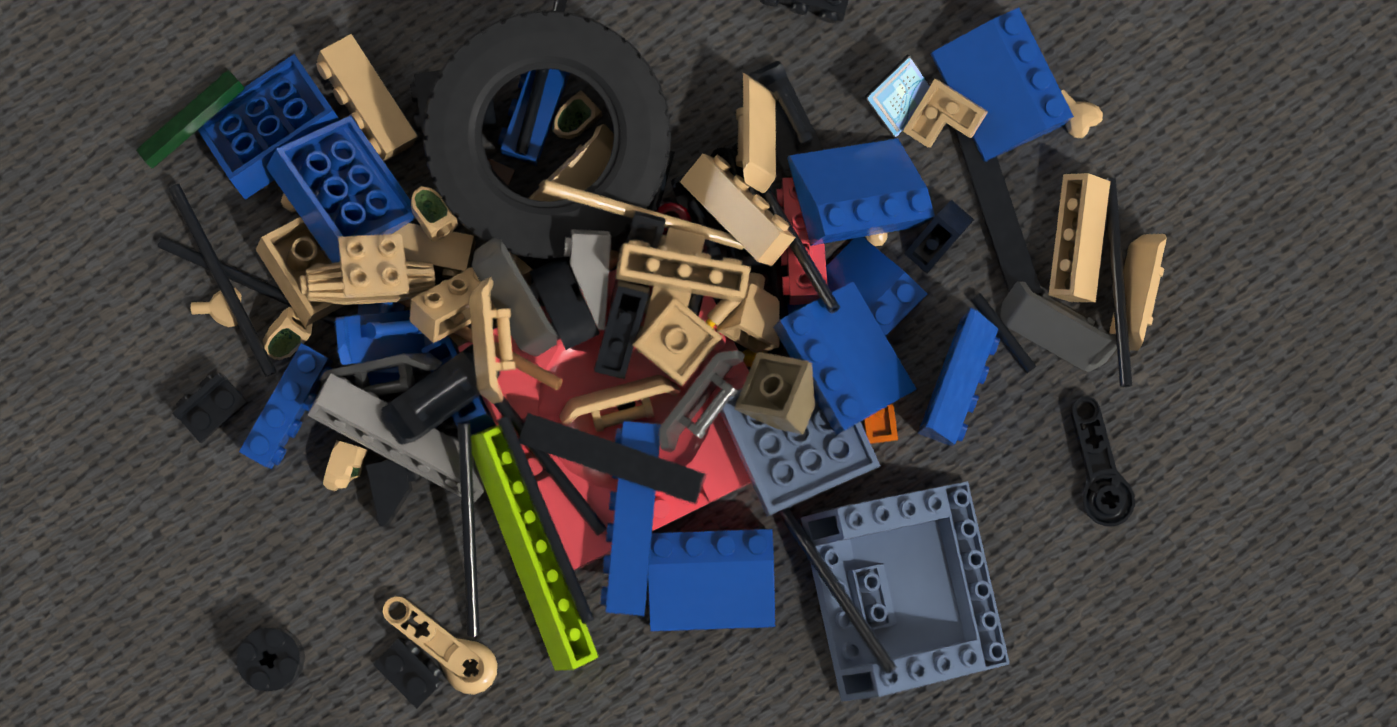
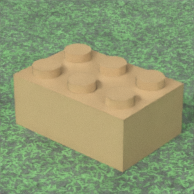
(287, 256)

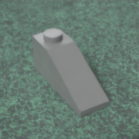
(590, 263)

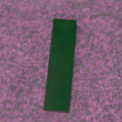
(190, 119)

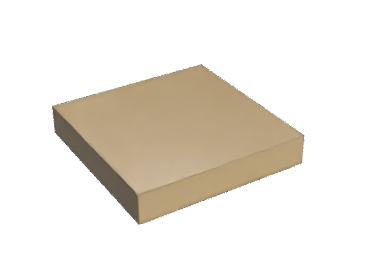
(677, 341)

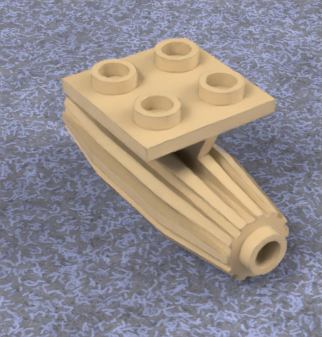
(368, 272)

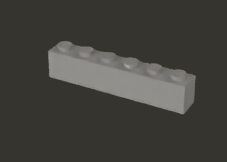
(359, 417)

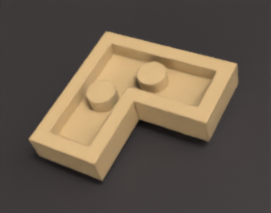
(943, 106)

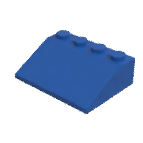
(1009, 78)
(262, 118)
(340, 185)
(859, 191)
(882, 283)
(849, 357)
(959, 378)
(711, 580)

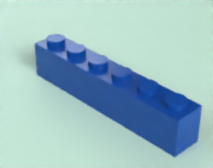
(631, 529)

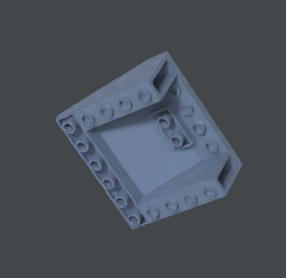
(919, 584)

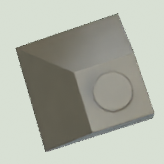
(778, 392)

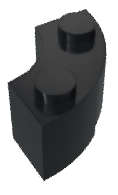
(563, 302)

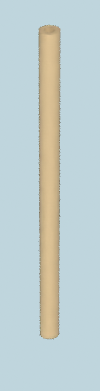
(628, 210)

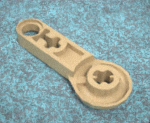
(448, 650)

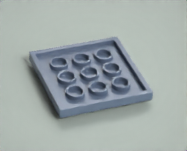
(793, 465)

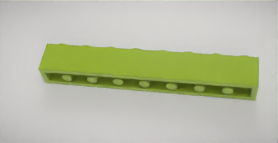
(547, 593)

